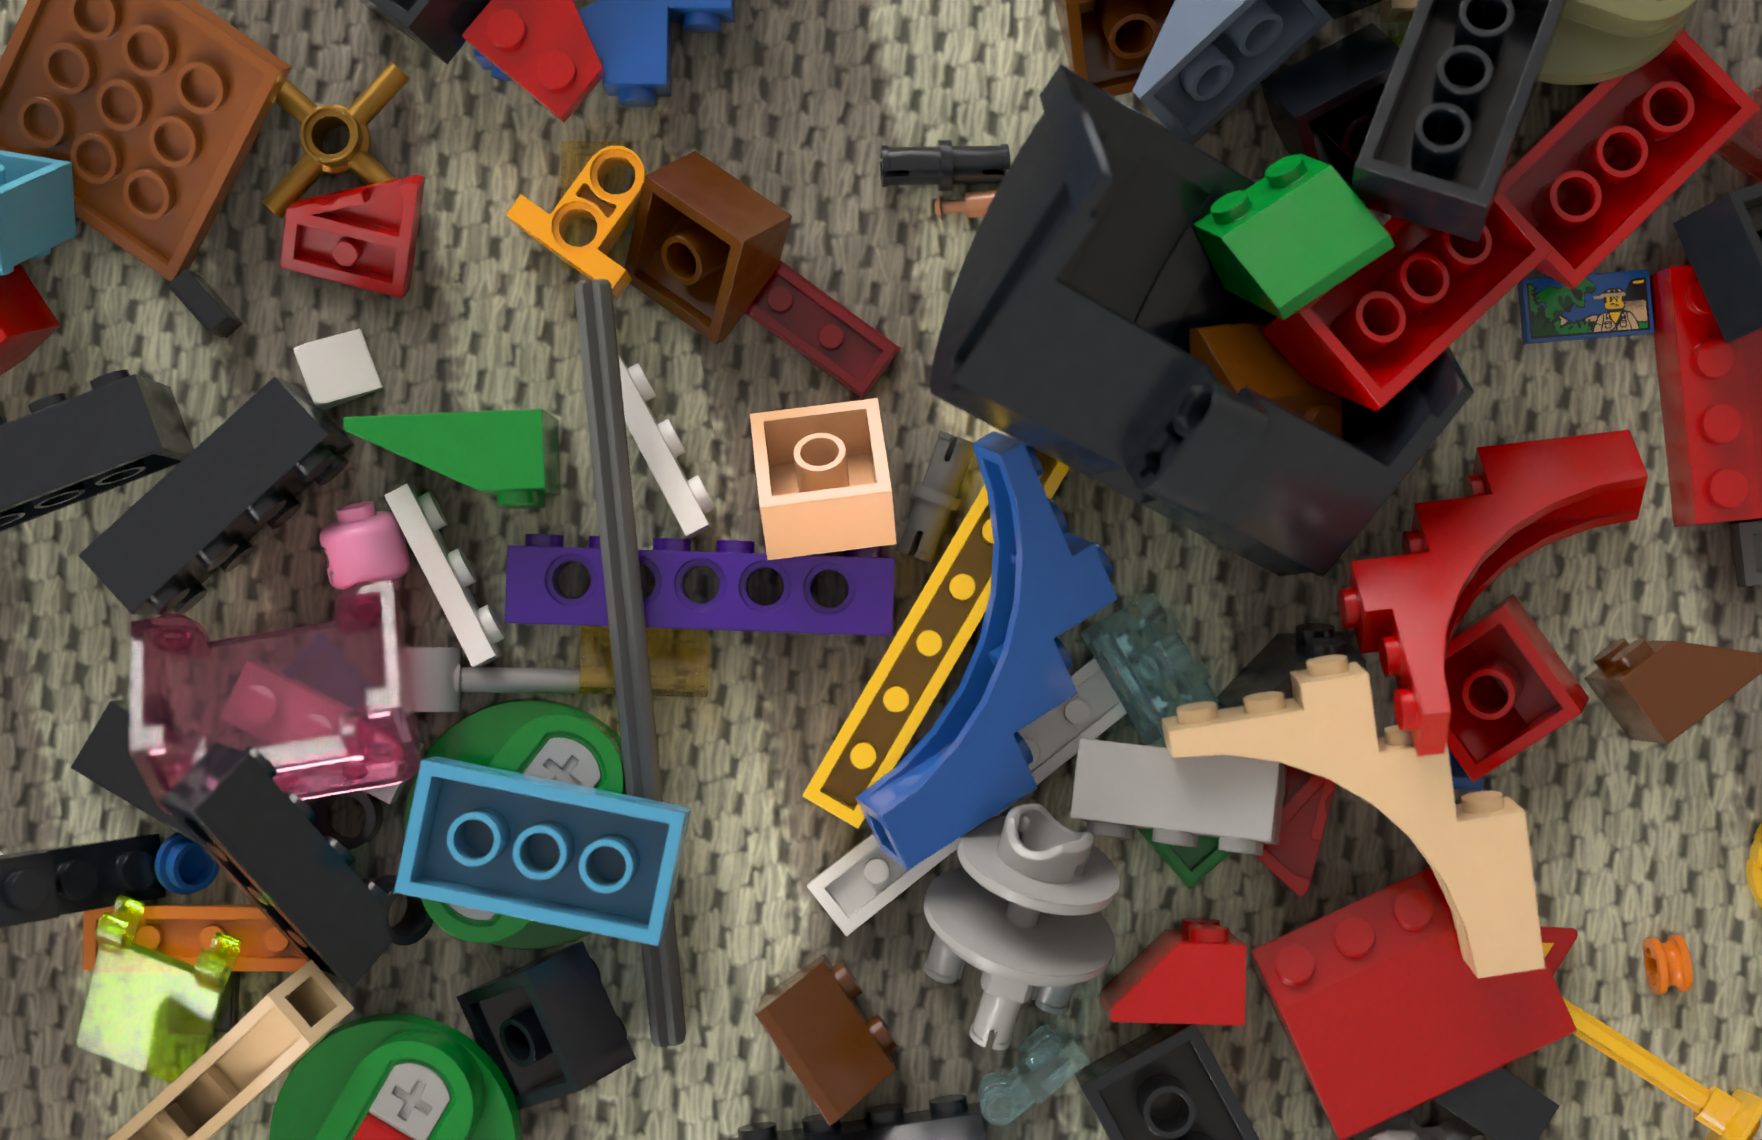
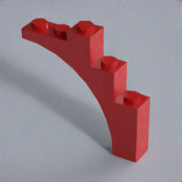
(1458, 546)

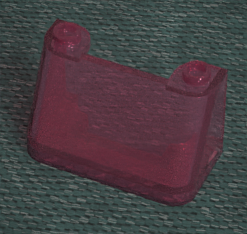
(314, 699)

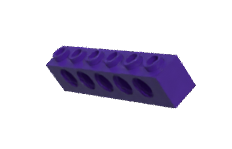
(536, 597)

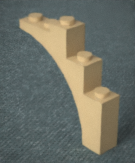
(1330, 730)
(243, 1061)

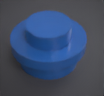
(184, 865)

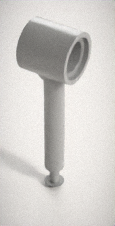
(440, 679)

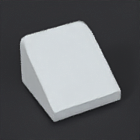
(338, 369)

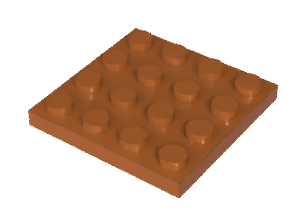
(146, 107)

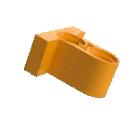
(589, 200)

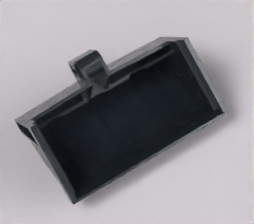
(1081, 346)

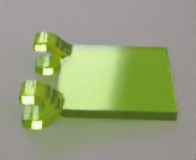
(148, 1004)

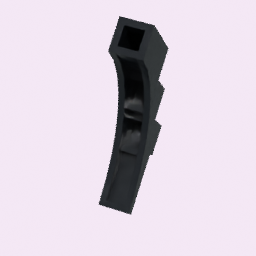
(77, 878)

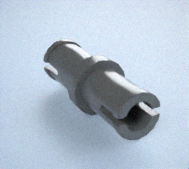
(936, 497)

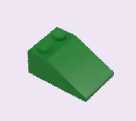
(491, 451)

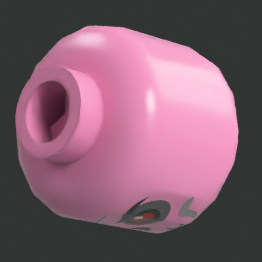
(364, 546)

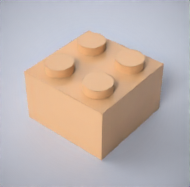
(823, 479)

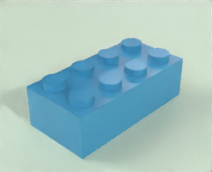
(542, 850)

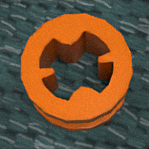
(1667, 964)

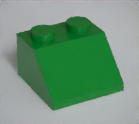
(1290, 235)

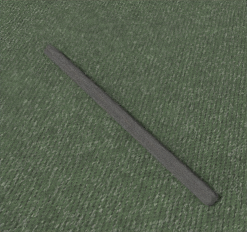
(626, 615)

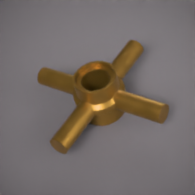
(318, 121)

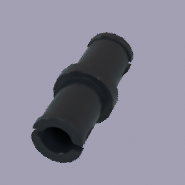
(943, 165)

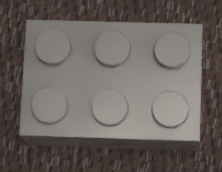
(1178, 797)

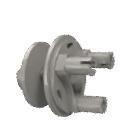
(1022, 916)

